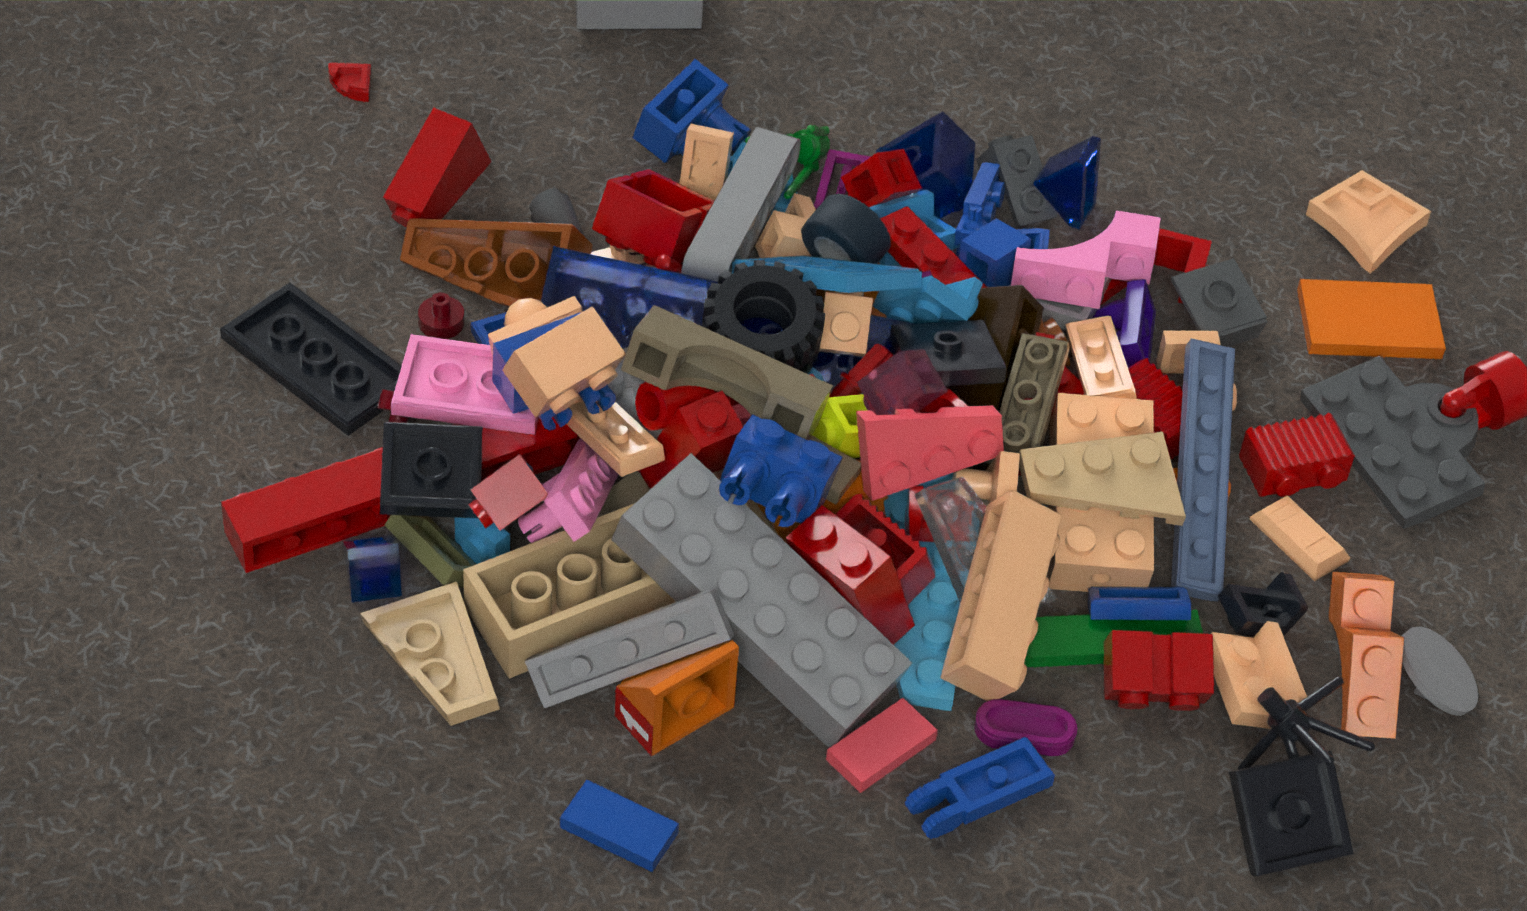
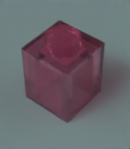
(902, 383)

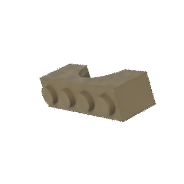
(682, 353)

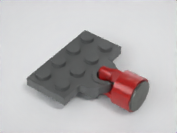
(1417, 436)

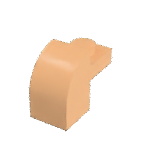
(783, 230)

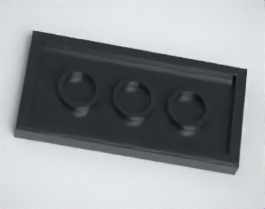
(314, 356)

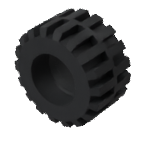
(771, 295)

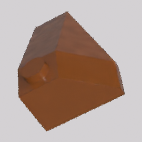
(489, 257)

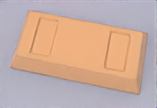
(1300, 538)

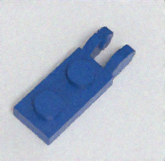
(981, 787)

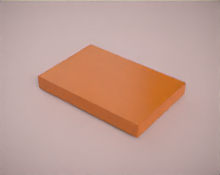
(1370, 319)

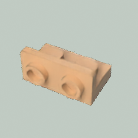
(1249, 667)

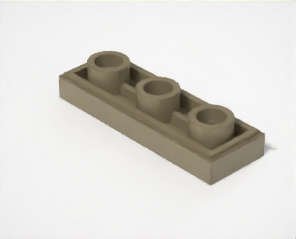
(1036, 376)

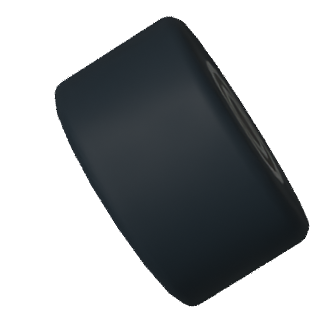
(846, 231)

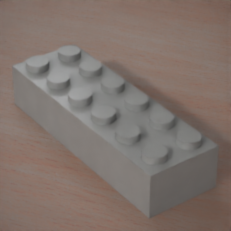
(784, 616)

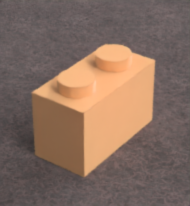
(564, 363)

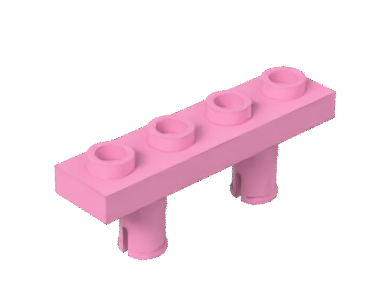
(572, 497)

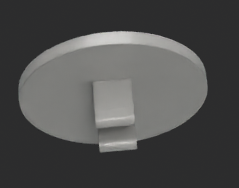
(1439, 671)

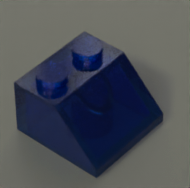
(941, 160)

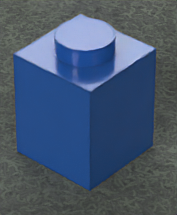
(992, 252)

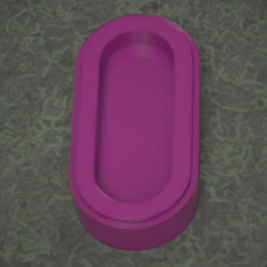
(1006, 721)

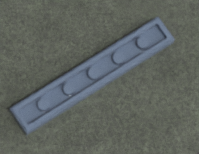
(1204, 469)

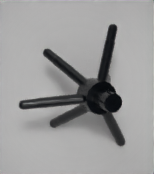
(1292, 724)

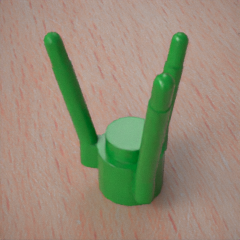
(812, 149)

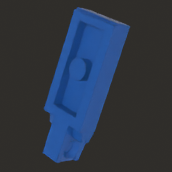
(981, 201)

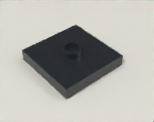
(958, 350)
(430, 469)
(1290, 814)

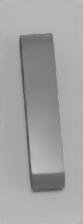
(742, 204)

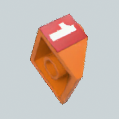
(678, 696)

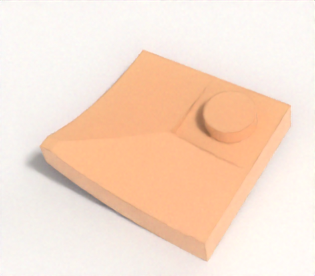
(1368, 218)

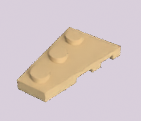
(1110, 473)
(437, 650)

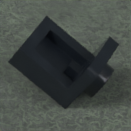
(1252, 607)

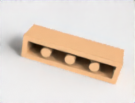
(1002, 597)

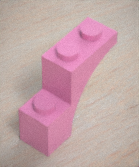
(1078, 272)

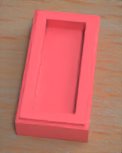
(881, 745)

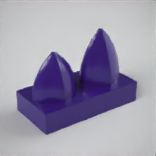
(1134, 321)

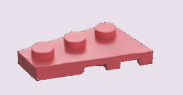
(920, 447)

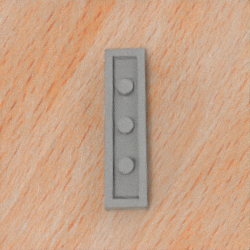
(629, 648)

